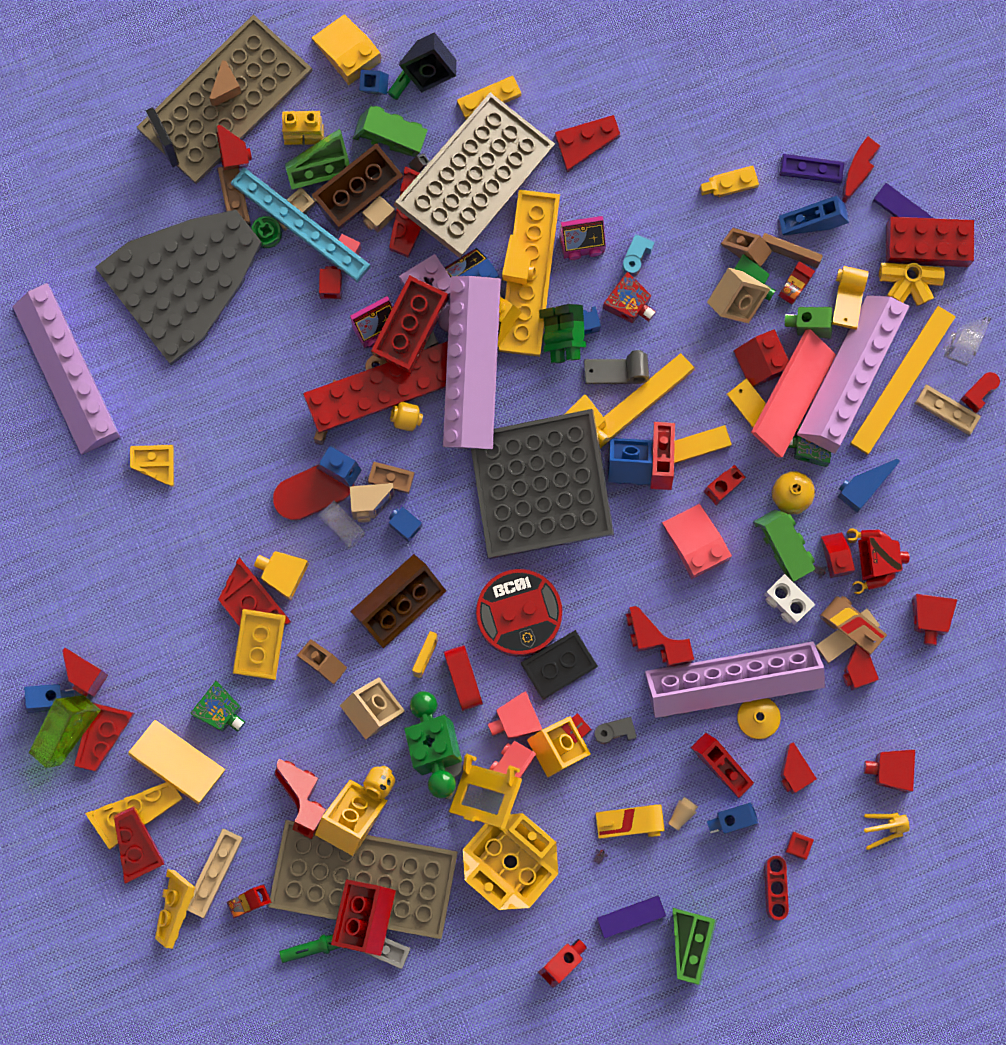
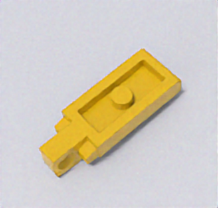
(731, 182)

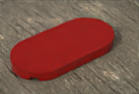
(308, 494)

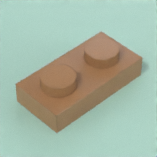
(387, 474)

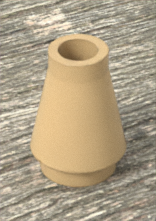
(683, 812)

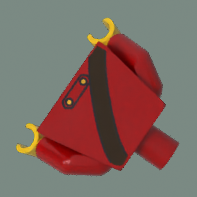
(878, 557)

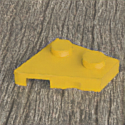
(154, 461)

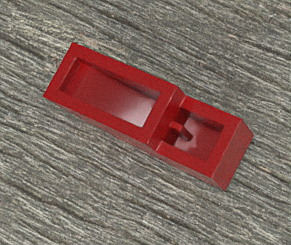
(860, 167)

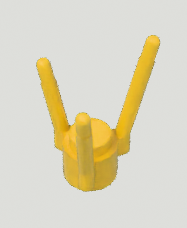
(897, 824)

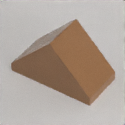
(225, 86)

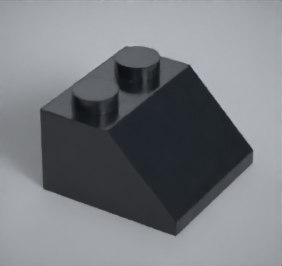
(429, 63)

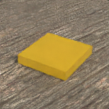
(425, 654)

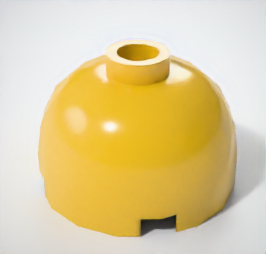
(791, 501)

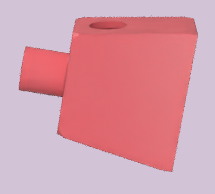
(516, 718)

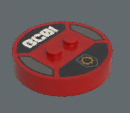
(519, 612)

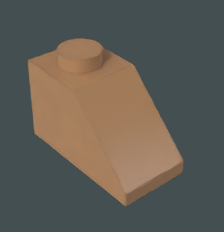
(748, 244)
(322, 661)

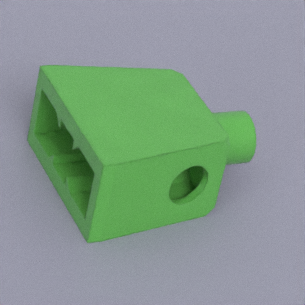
(819, 321)

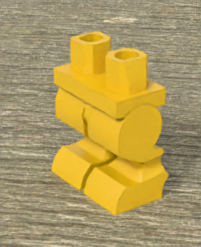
(301, 123)

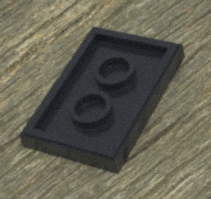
(162, 137)
(559, 665)

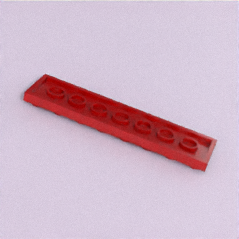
(376, 389)

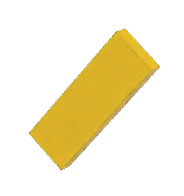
(701, 444)

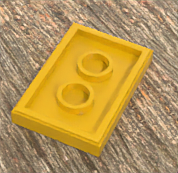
(259, 644)

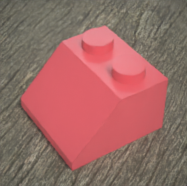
(516, 756)

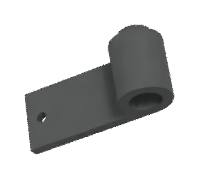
(618, 371)

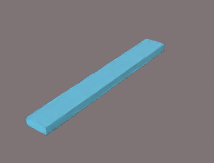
(300, 224)

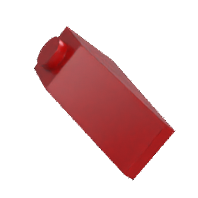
(663, 455)
(722, 764)

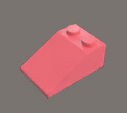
(697, 541)

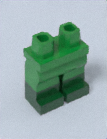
(563, 332)

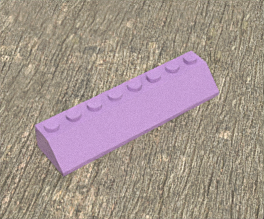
(471, 362)
(65, 369)
(852, 372)
(735, 679)

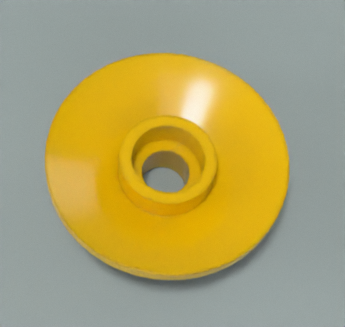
(754, 728)

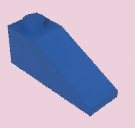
(815, 217)
(864, 485)

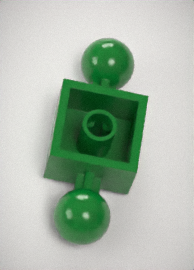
(433, 745)

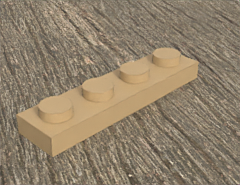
(214, 872)

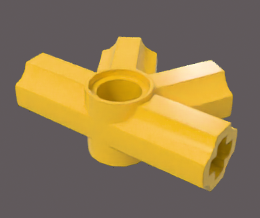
(916, 287)

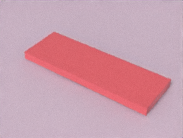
(793, 393)

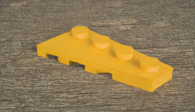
(148, 804)

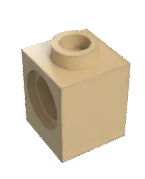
(378, 214)

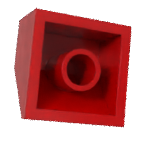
(762, 358)
(84, 675)

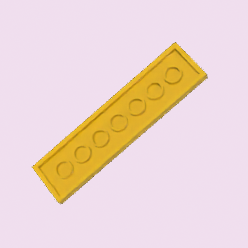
(535, 231)

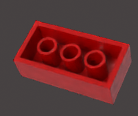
(930, 241)
(410, 324)

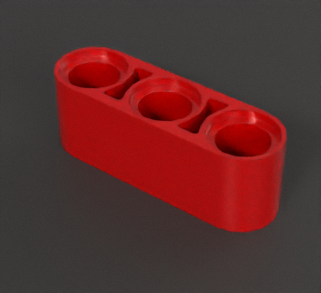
(463, 678)
(781, 878)

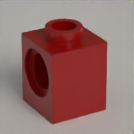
(330, 283)

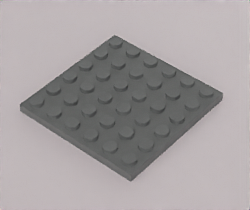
(542, 485)

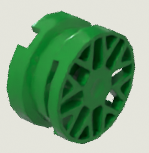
(267, 231)

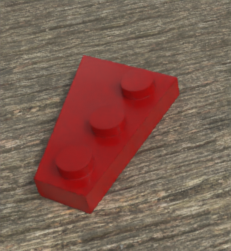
(585, 139)
(101, 737)
(136, 846)

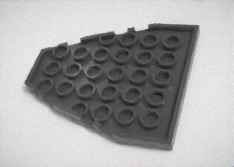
(182, 277)

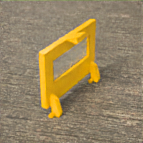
(485, 794)

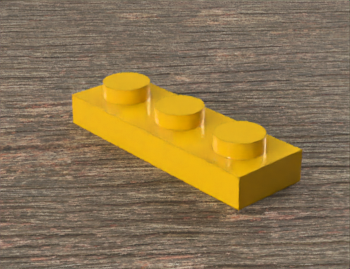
(504, 90)

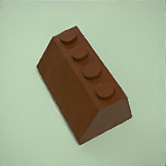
(357, 187)
(398, 600)

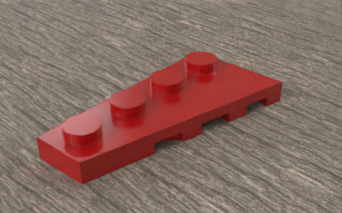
(404, 231)

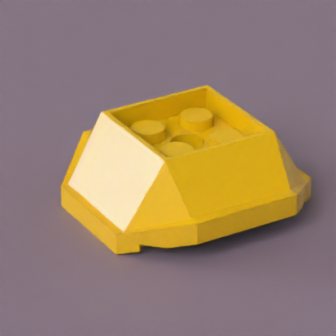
(514, 886)

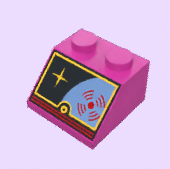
(583, 238)
(370, 321)

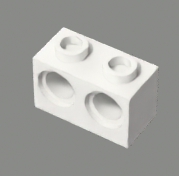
(793, 596)

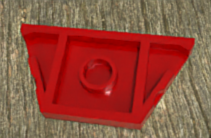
(246, 592)

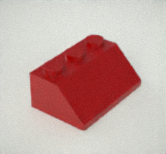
(363, 917)

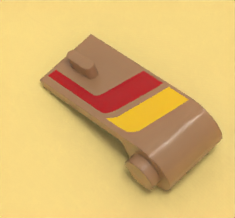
(853, 624)

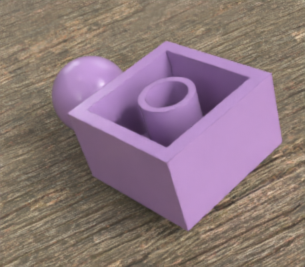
(432, 272)

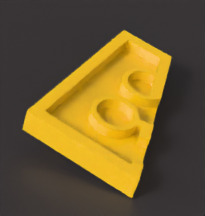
(176, 904)

